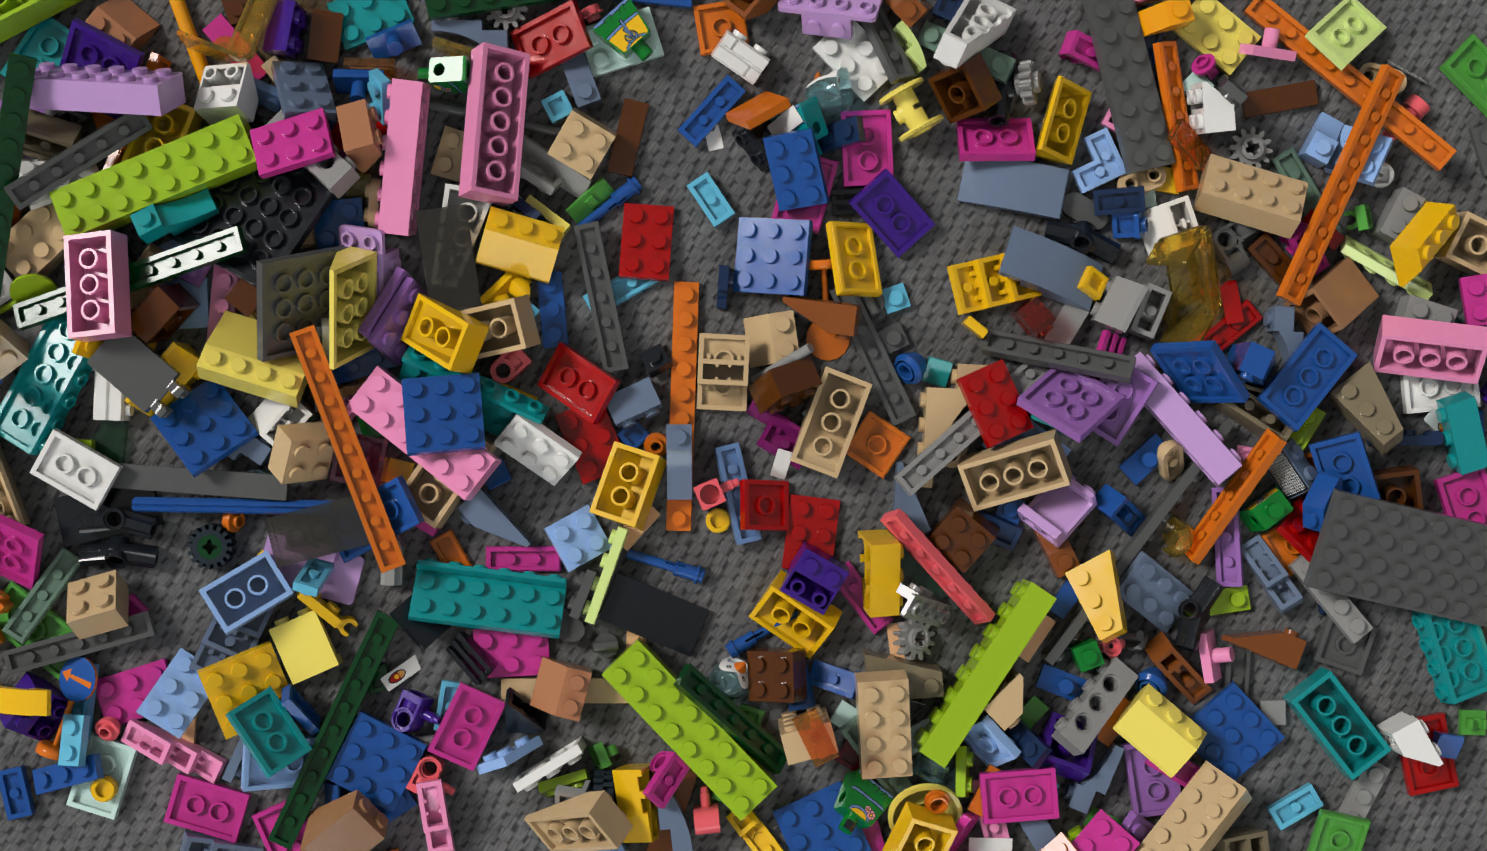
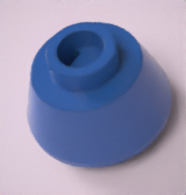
(910, 367)
(1154, 677)

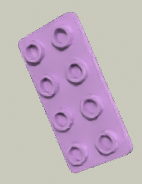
(831, 17)
(372, 240)
(341, 584)

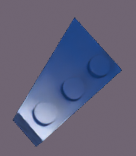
(1252, 363)

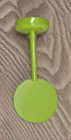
(28, 287)

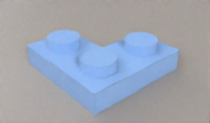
(1105, 162)
(508, 755)

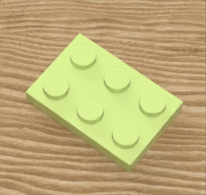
(1345, 32)

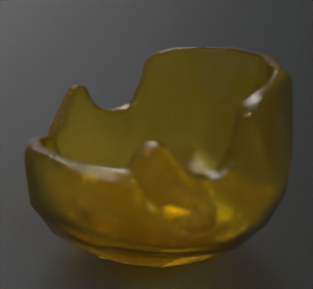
(1179, 538)

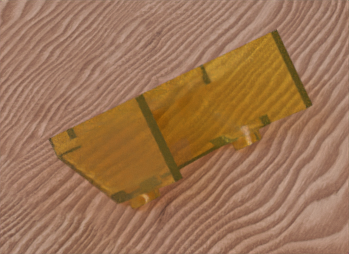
(245, 38)
(1192, 279)

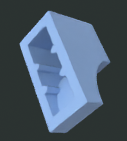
(1321, 141)

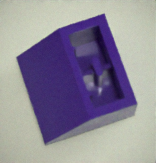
(286, 30)
(814, 578)
(37, 726)

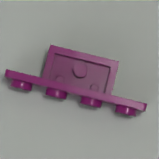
(778, 433)

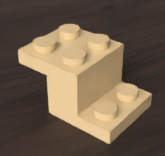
(723, 372)

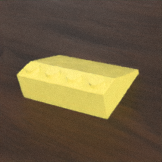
(350, 300)
(232, 361)

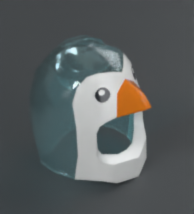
(831, 95)
(731, 677)

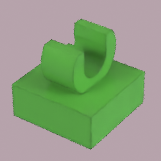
(1362, 216)
(1472, 722)
(601, 754)

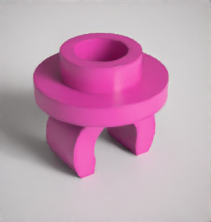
(1205, 65)

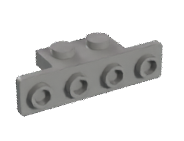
(549, 173)
(922, 605)

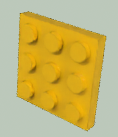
(240, 679)

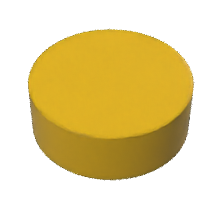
(717, 520)
(104, 789)

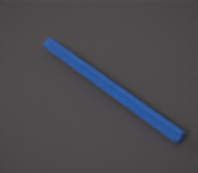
(220, 505)

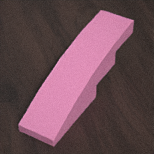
(180, 753)
(435, 816)

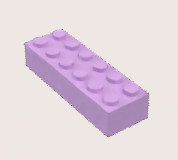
(107, 89)

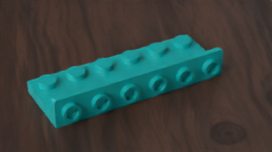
(43, 389)
(498, 402)
(488, 598)
(1454, 656)

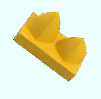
(507, 287)

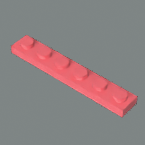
(937, 566)

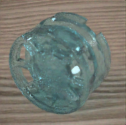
(925, 766)

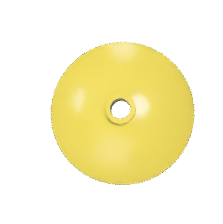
(916, 795)

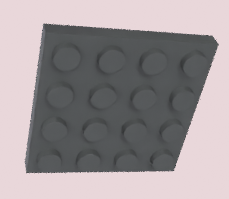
(290, 298)

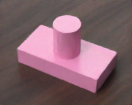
(1269, 47)
(1213, 656)

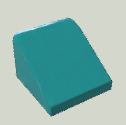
(937, 371)

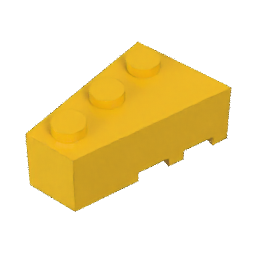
(881, 573)
(1100, 595)
(642, 813)

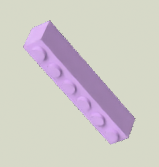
(1188, 427)

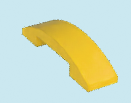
(25, 701)
(754, 832)

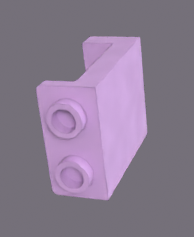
(1059, 511)

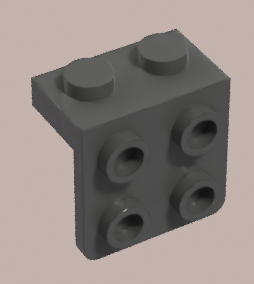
(585, 593)

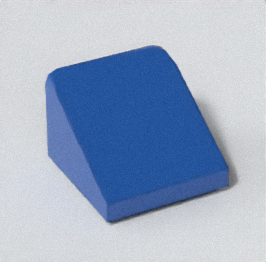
(499, 476)
(1448, 743)
(332, 791)

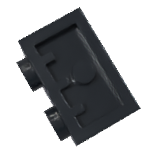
(753, 143)

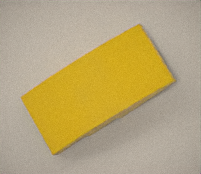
(980, 287)

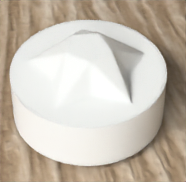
(1385, 176)

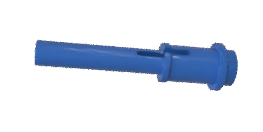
(618, 197)
(679, 568)
(739, 645)

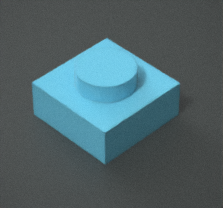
(557, 106)
(895, 298)

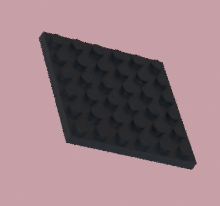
(272, 213)

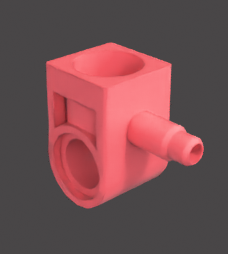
(516, 360)
(711, 492)
(421, 774)
(706, 814)

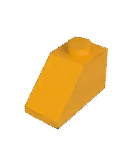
(1166, 17)

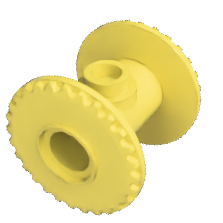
(907, 113)

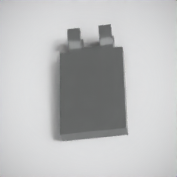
(138, 373)

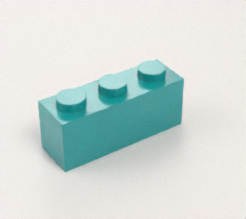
(1462, 432)

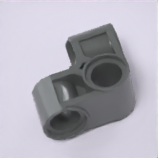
(1232, 256)

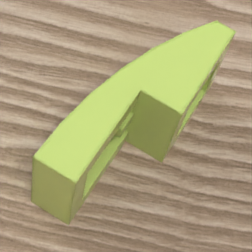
(911, 46)

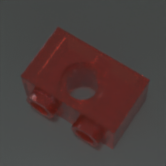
(1033, 318)

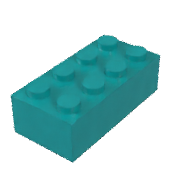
(1337, 723)

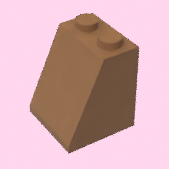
(1335, 298)
(345, 825)

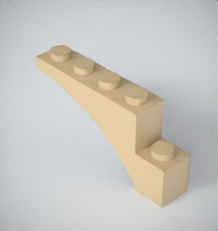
(941, 408)

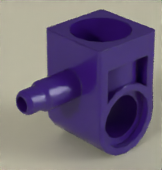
(417, 706)

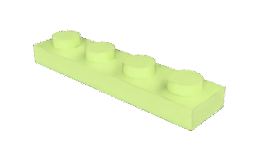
(1377, 263)
(601, 584)

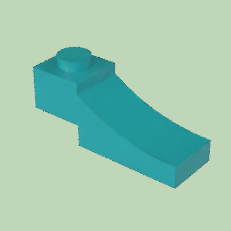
(175, 216)

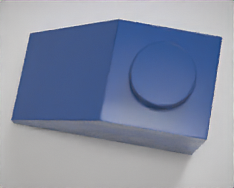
(1318, 499)
(1119, 509)

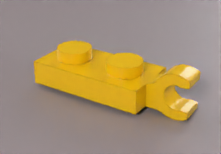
(328, 611)

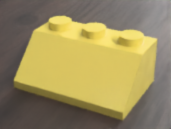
(1159, 730)

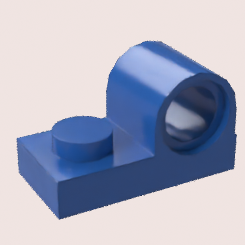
(833, 678)

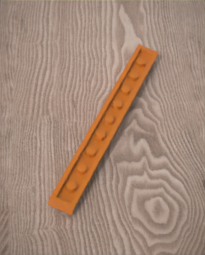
(1351, 83)
(1340, 185)
(683, 383)
(347, 448)

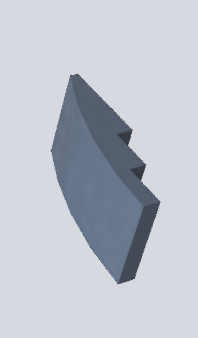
(1015, 187)
(1046, 267)
(217, 646)

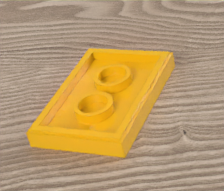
(853, 259)

